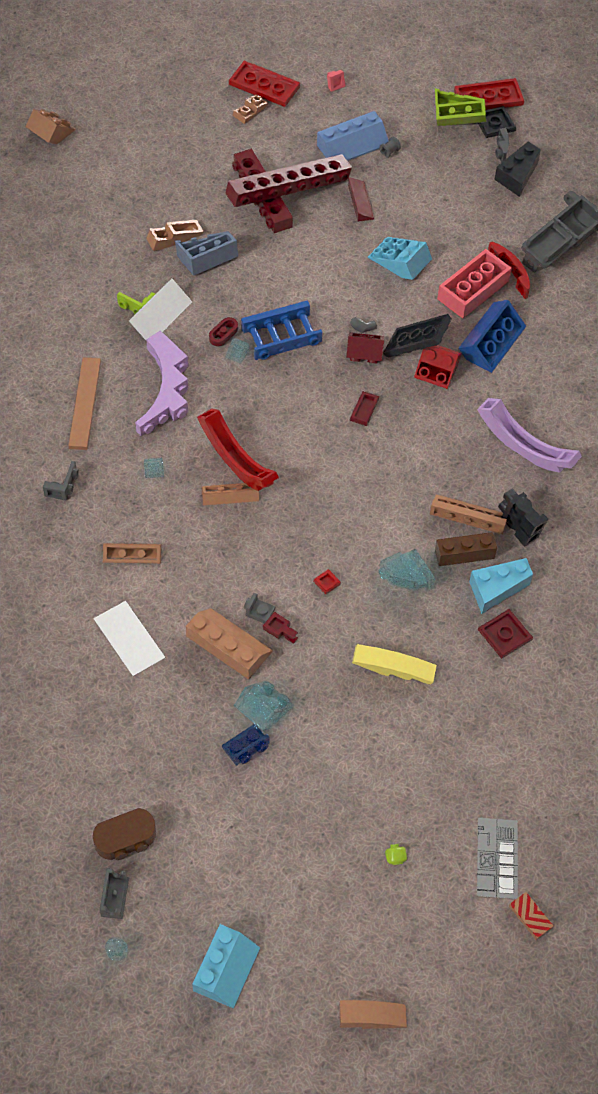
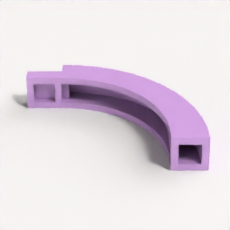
(519, 440)

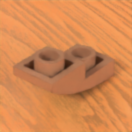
(251, 108)

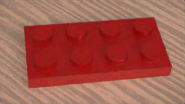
(264, 83)
(496, 93)

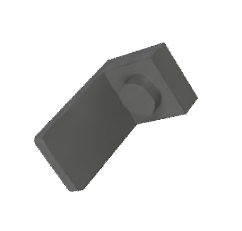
(61, 491)

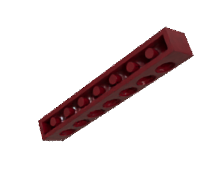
(288, 180)

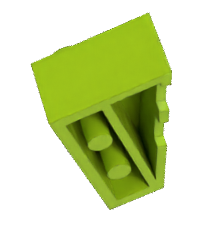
(458, 109)

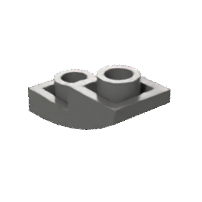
(503, 144)

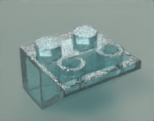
(263, 704)

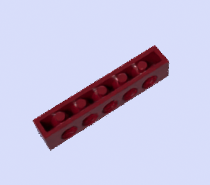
(274, 209)

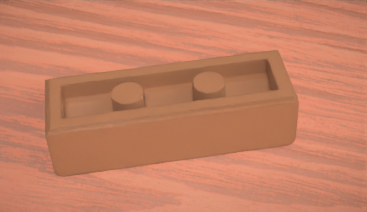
(221, 496)
(141, 551)

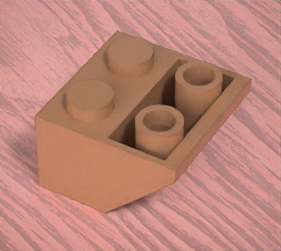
(49, 126)

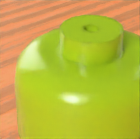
(396, 854)

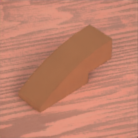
(181, 230)
(371, 1014)

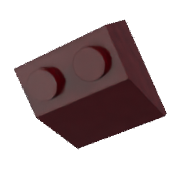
(365, 347)

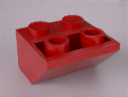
(437, 365)

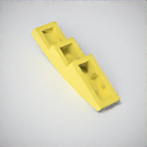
(390, 662)

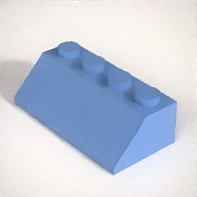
(353, 137)

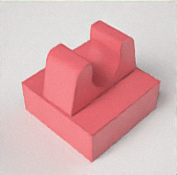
(335, 80)

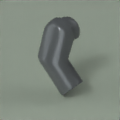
(362, 326)

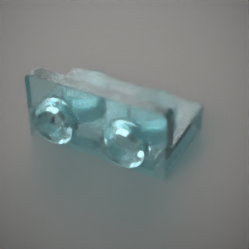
(418, 570)

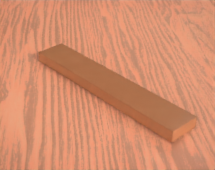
(84, 403)

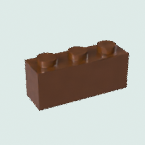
(465, 549)

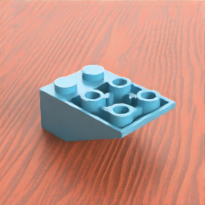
(402, 256)

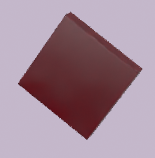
(505, 633)

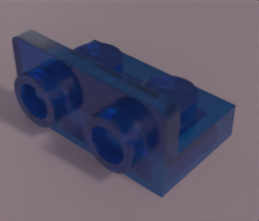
(246, 744)

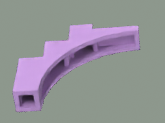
(174, 384)

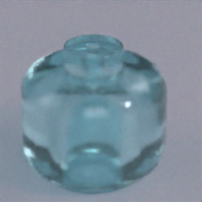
(116, 949)

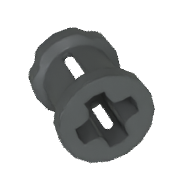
(389, 147)

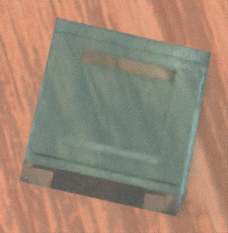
(153, 467)

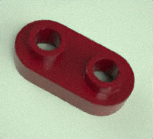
(221, 331)

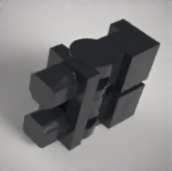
(522, 516)

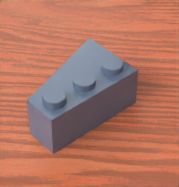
(207, 252)

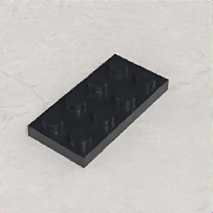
(417, 336)

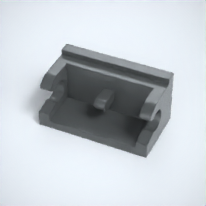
(114, 894)

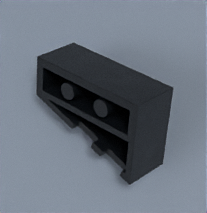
(518, 168)

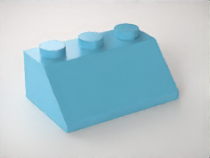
(225, 966)

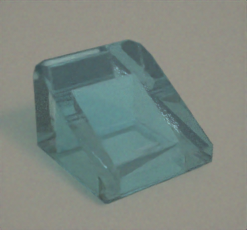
(237, 350)

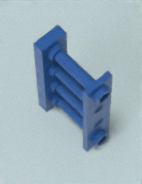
(281, 315)

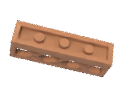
(466, 515)

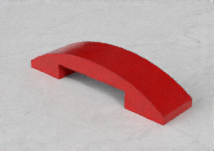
(517, 270)

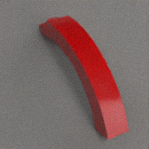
(232, 453)

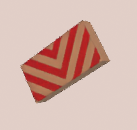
(531, 915)

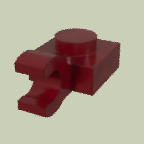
(279, 626)

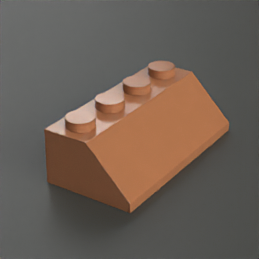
(227, 642)

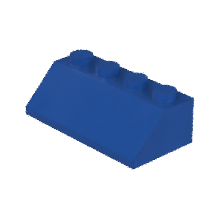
(493, 335)

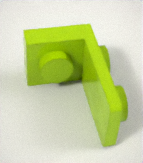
(129, 303)

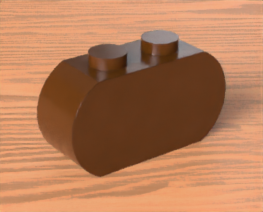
(124, 834)

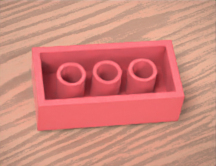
(474, 283)

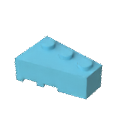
(499, 582)

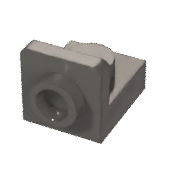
(258, 609)

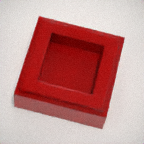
(327, 581)

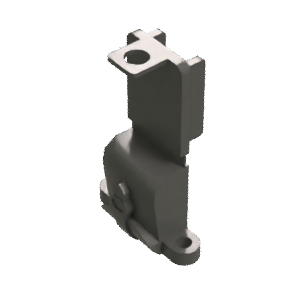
(564, 231)

